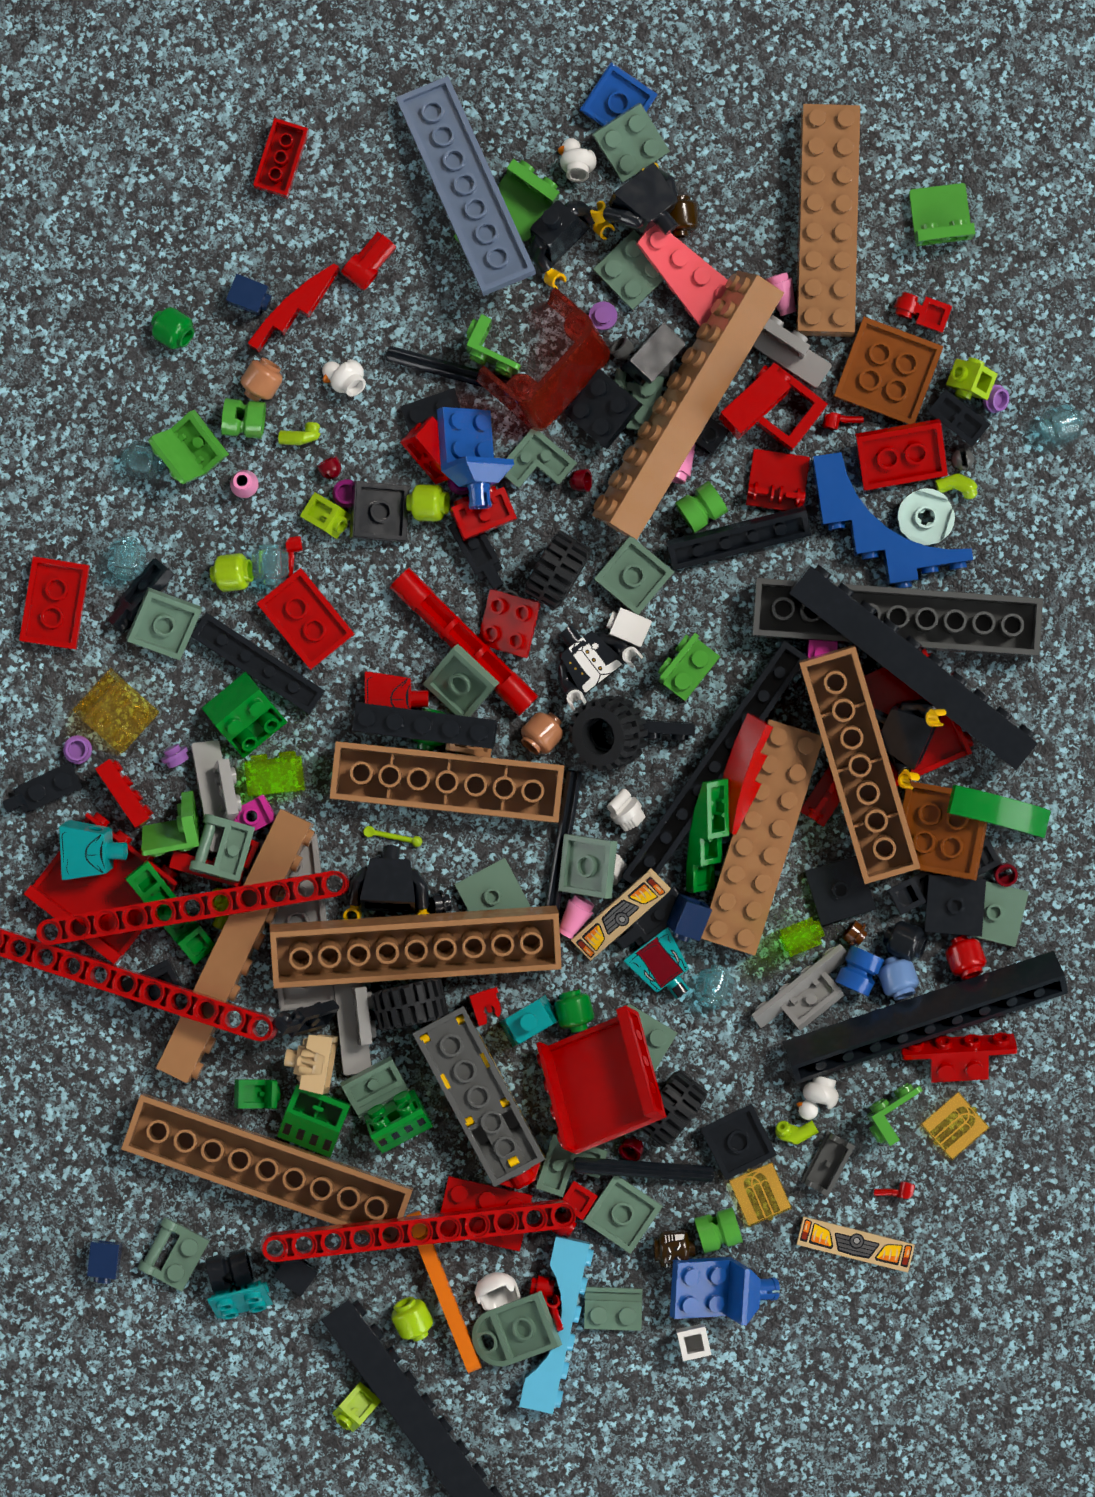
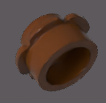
(854, 933)

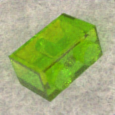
(275, 775)
(801, 936)

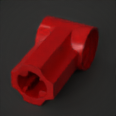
(364, 266)

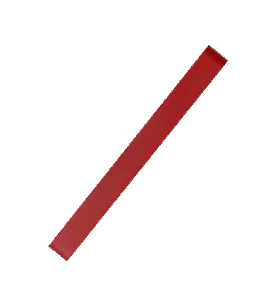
(179, 912)
(140, 989)
(432, 1235)

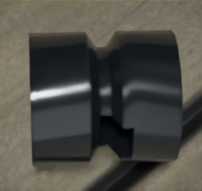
(229, 1271)

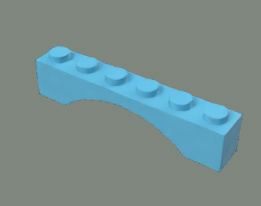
(542, 1383)

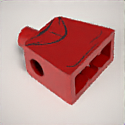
(393, 691)

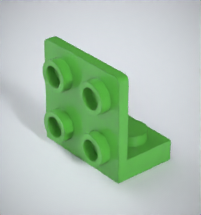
(940, 214)
(688, 667)
(174, 834)

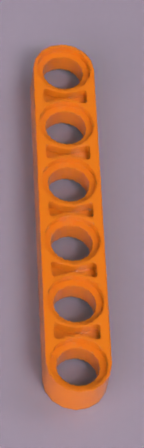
(447, 1300)

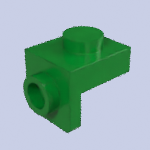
(256, 1093)

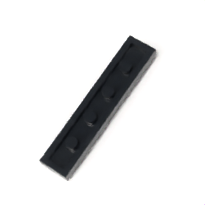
(738, 538)
(258, 663)
(424, 725)

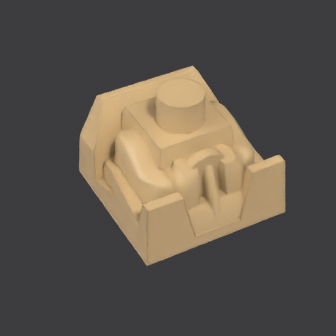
(314, 1062)

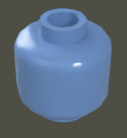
(898, 978)

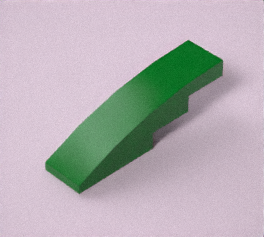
(706, 833)

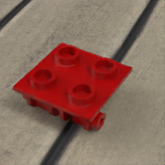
(777, 480)
(509, 622)

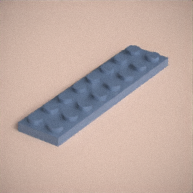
(465, 186)

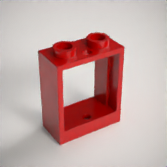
(755, 401)
(804, 425)

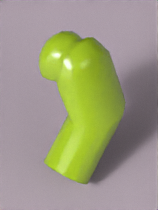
(794, 1134)

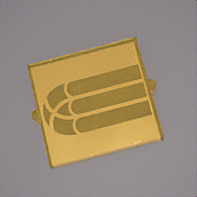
(955, 1126)
(760, 1194)

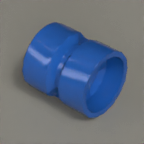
(859, 970)

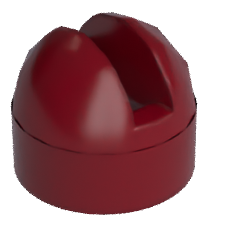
(330, 467)
(581, 480)
(1006, 879)
(627, 1153)

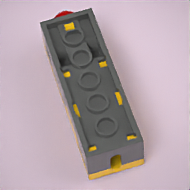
(481, 1099)

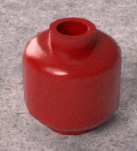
(965, 957)

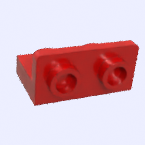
(475, 522)

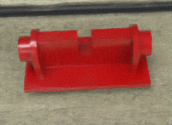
(822, 800)

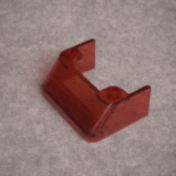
(544, 401)

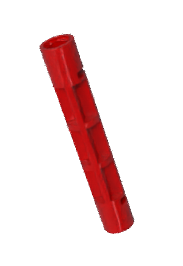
(454, 631)

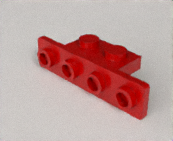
(962, 1056)

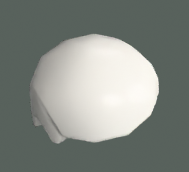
(496, 1290)

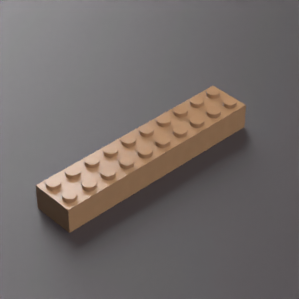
(687, 403)
(415, 946)
(262, 1166)

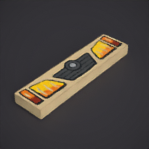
(620, 914)
(855, 1244)

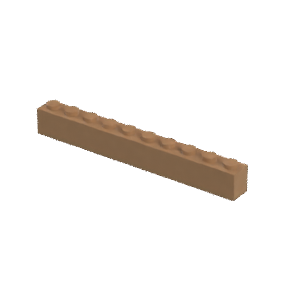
(236, 944)

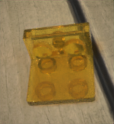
(116, 711)

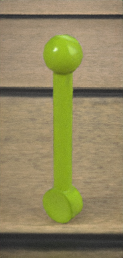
(369, 831)

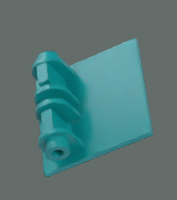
(229, 1304)

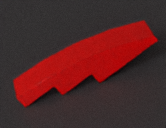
(301, 300)
(744, 767)

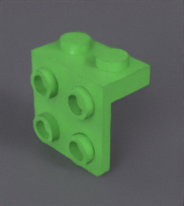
(526, 195)
(477, 334)
(188, 448)
(881, 1128)

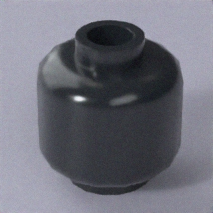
(905, 941)

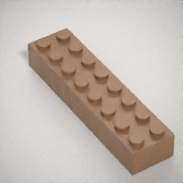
(828, 220)
(859, 764)
(446, 782)
(763, 840)

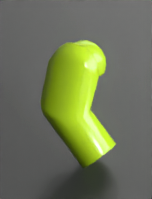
(300, 437)
(959, 482)
(221, 903)

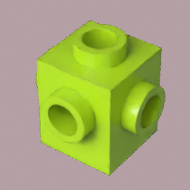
(966, 376)

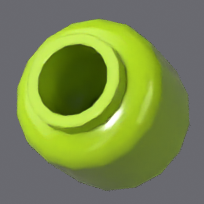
(428, 502)
(231, 572)
(411, 1319)

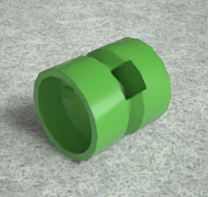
(253, 415)
(701, 507)
(718, 1230)

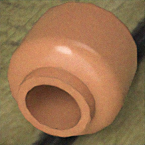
(261, 379)
(541, 733)

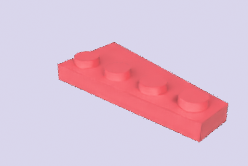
(684, 271)

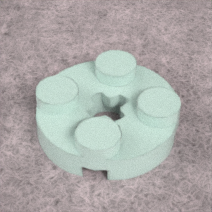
(939, 509)

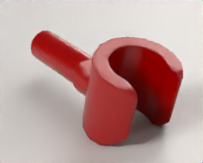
(832, 420)
(293, 545)
(905, 1191)
(554, 1311)

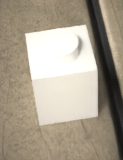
(629, 627)
(693, 1342)

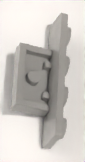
(791, 352)
(215, 785)
(806, 995)
(354, 1026)

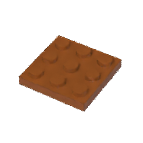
(888, 371)
(942, 840)

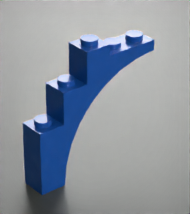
(901, 556)

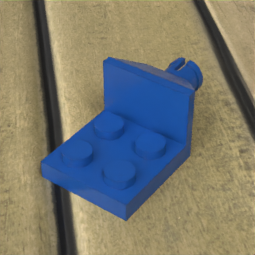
(469, 453)
(718, 1289)

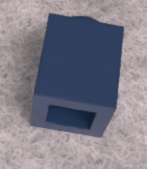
(249, 295)
(688, 918)
(104, 1261)

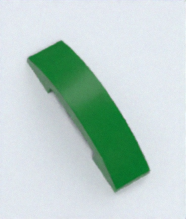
(999, 811)
(187, 935)

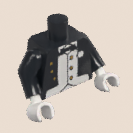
(590, 661)

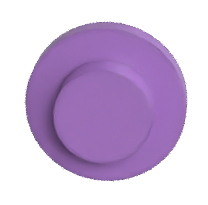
(603, 315)
(997, 400)
(77, 749)
(175, 755)

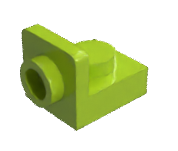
(326, 515)
(356, 1407)

